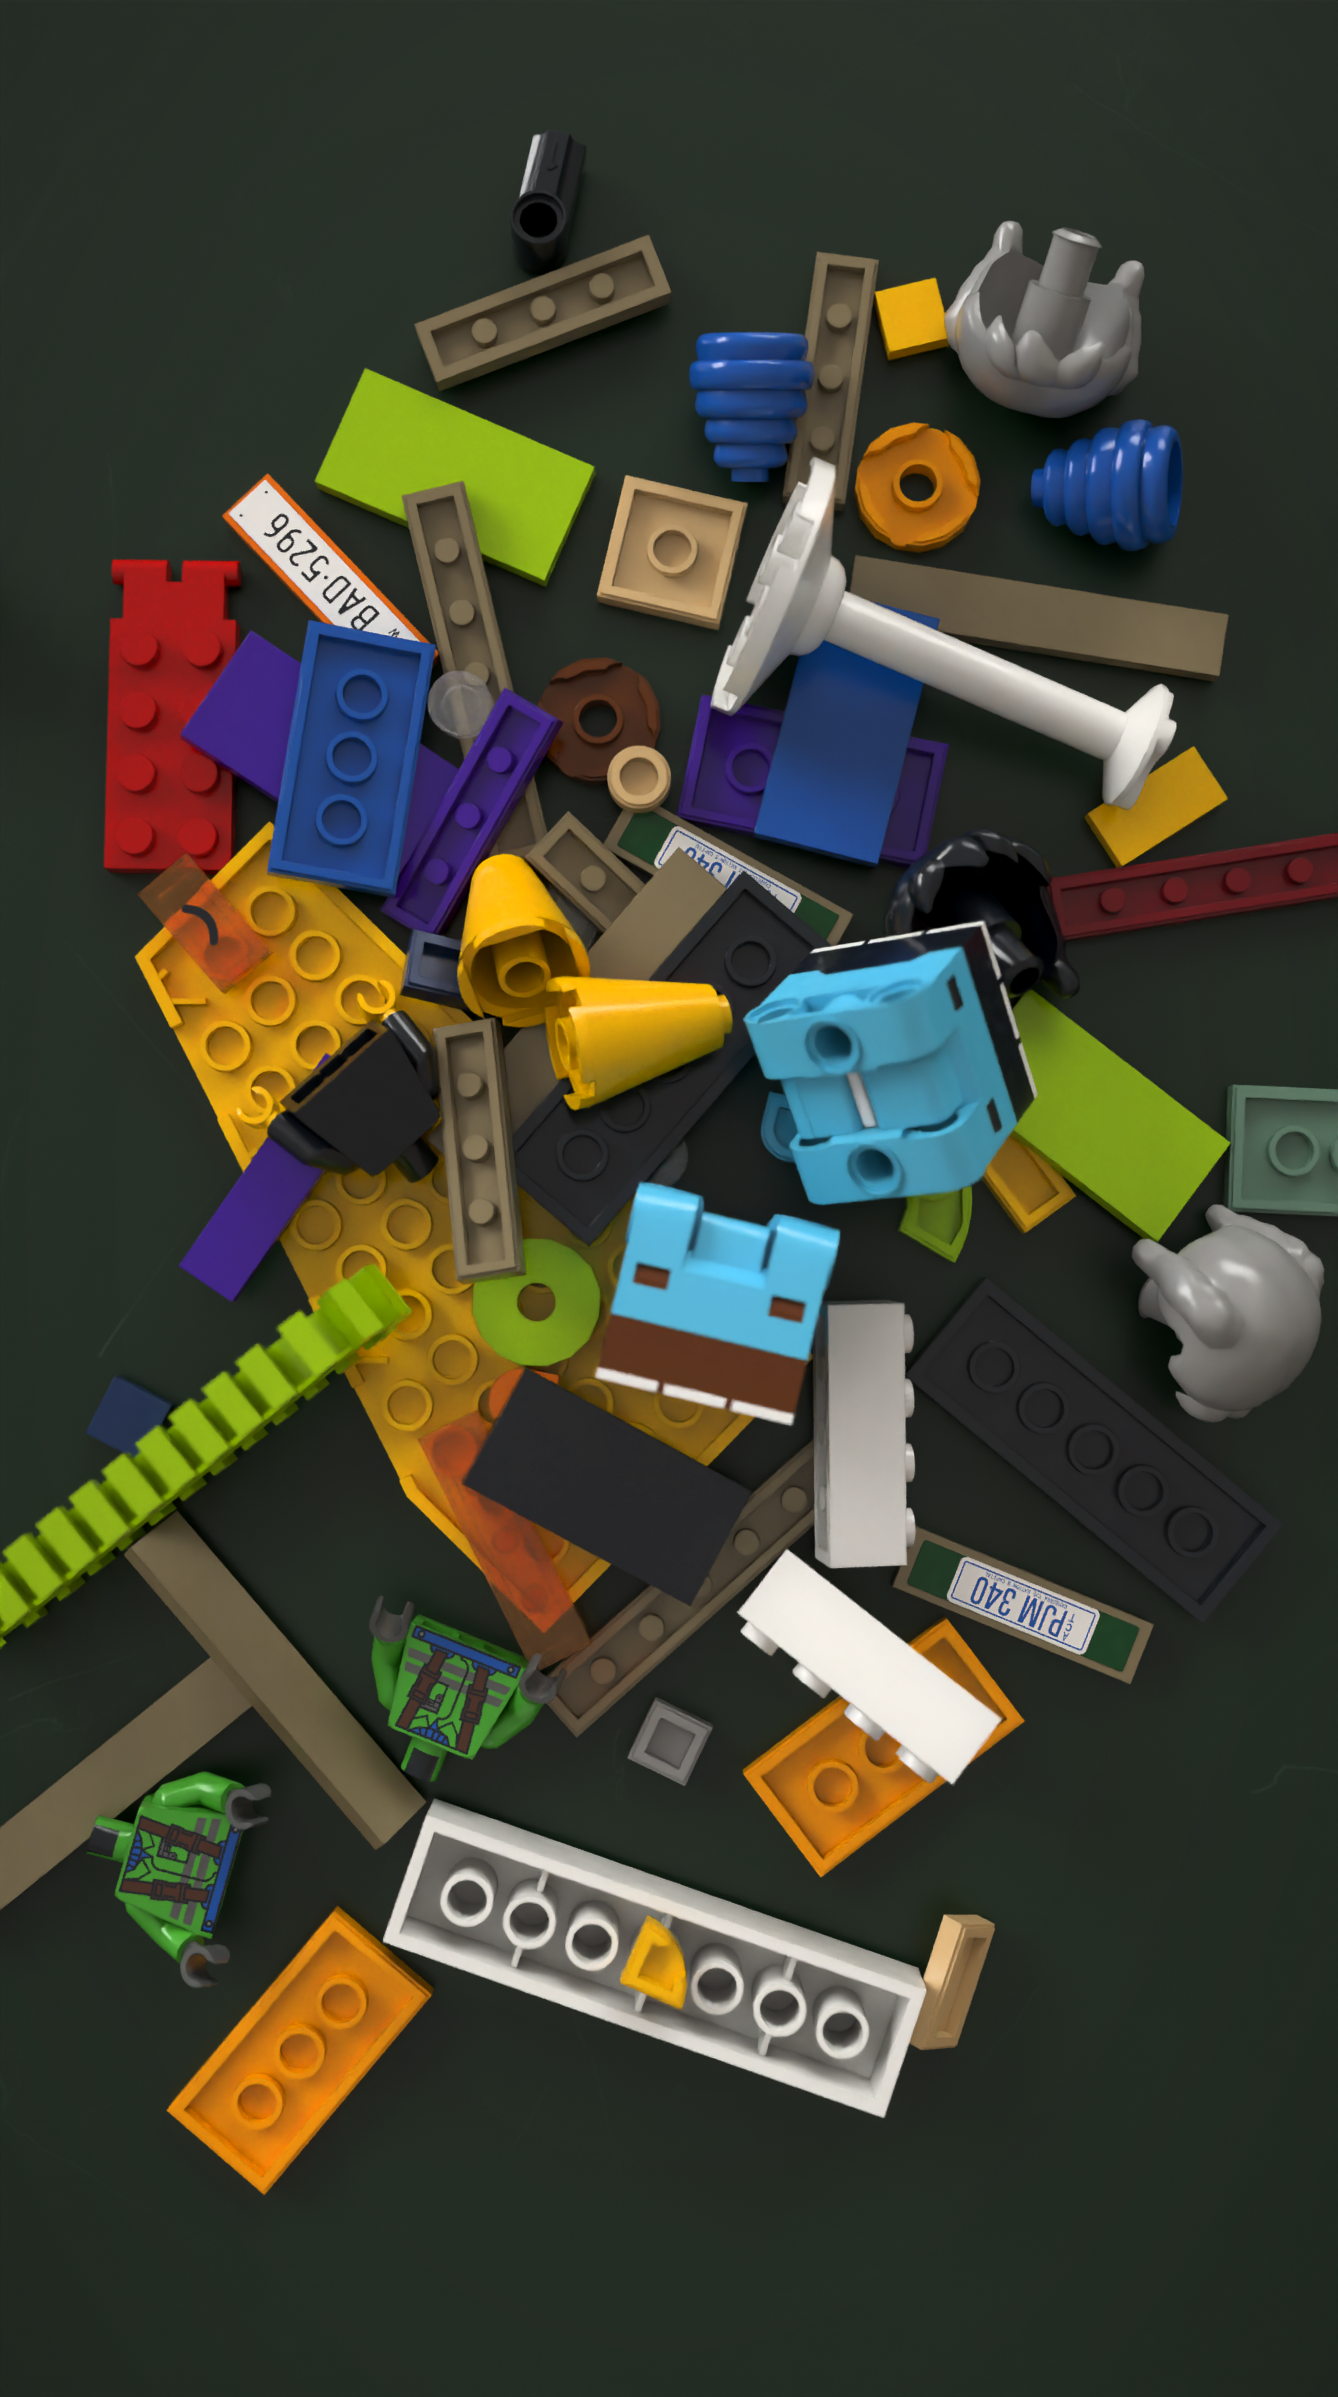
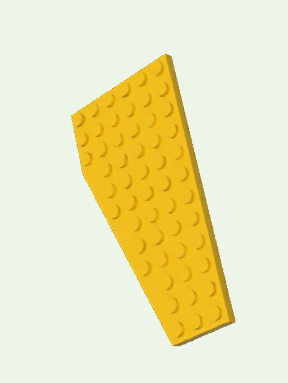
(435, 1361)

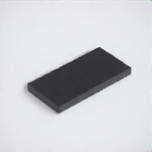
(606, 1486)

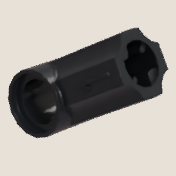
(547, 201)

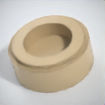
(639, 779)

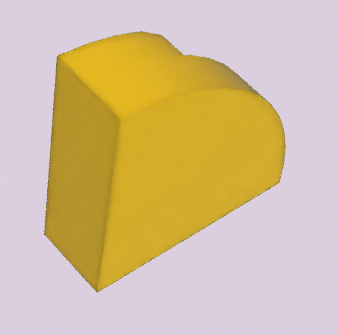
(657, 1965)

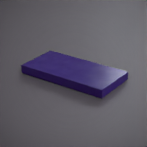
(248, 727)
(732, 765)

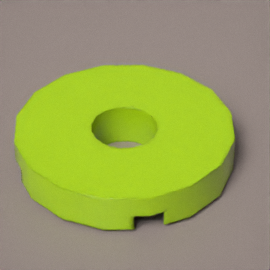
(560, 1334)

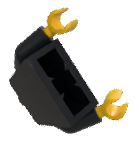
(363, 1101)

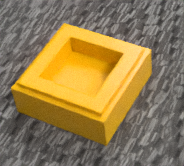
(911, 318)

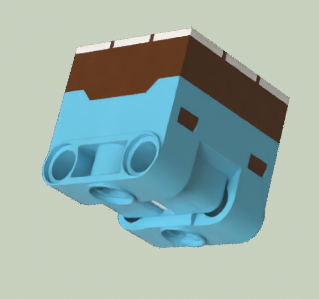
(716, 1304)

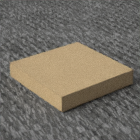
(672, 552)

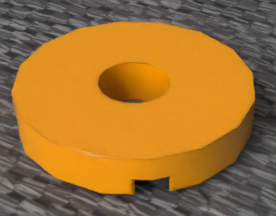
(909, 523)

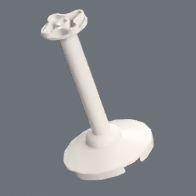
(804, 601)

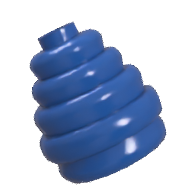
(751, 395)
(1115, 486)

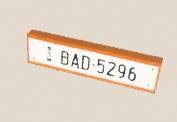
(313, 564)

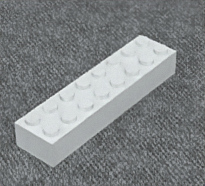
(568, 1922)

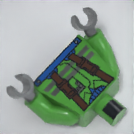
(451, 1688)
(181, 1863)

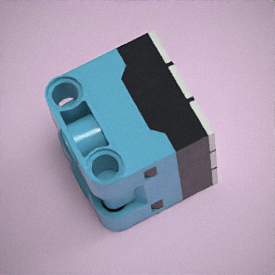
(895, 1063)

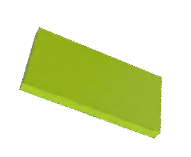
(410, 442)
(1109, 1124)

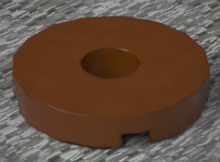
(590, 685)

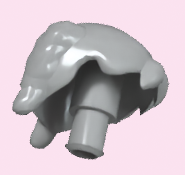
(1045, 333)
(1240, 1308)

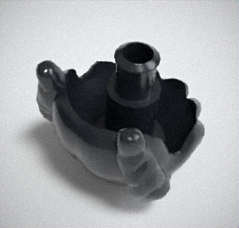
(991, 882)

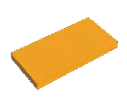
(840, 1785)
(300, 2050)

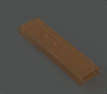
(507, 1550)

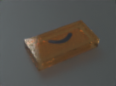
(205, 923)

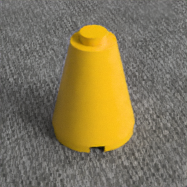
(514, 944)
(628, 1032)

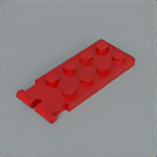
(161, 667)

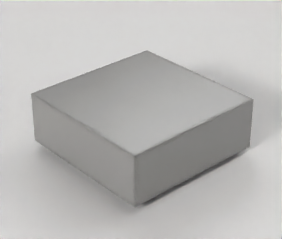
(670, 1741)

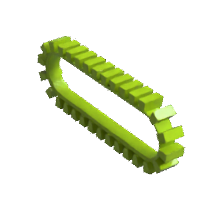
(200, 1441)

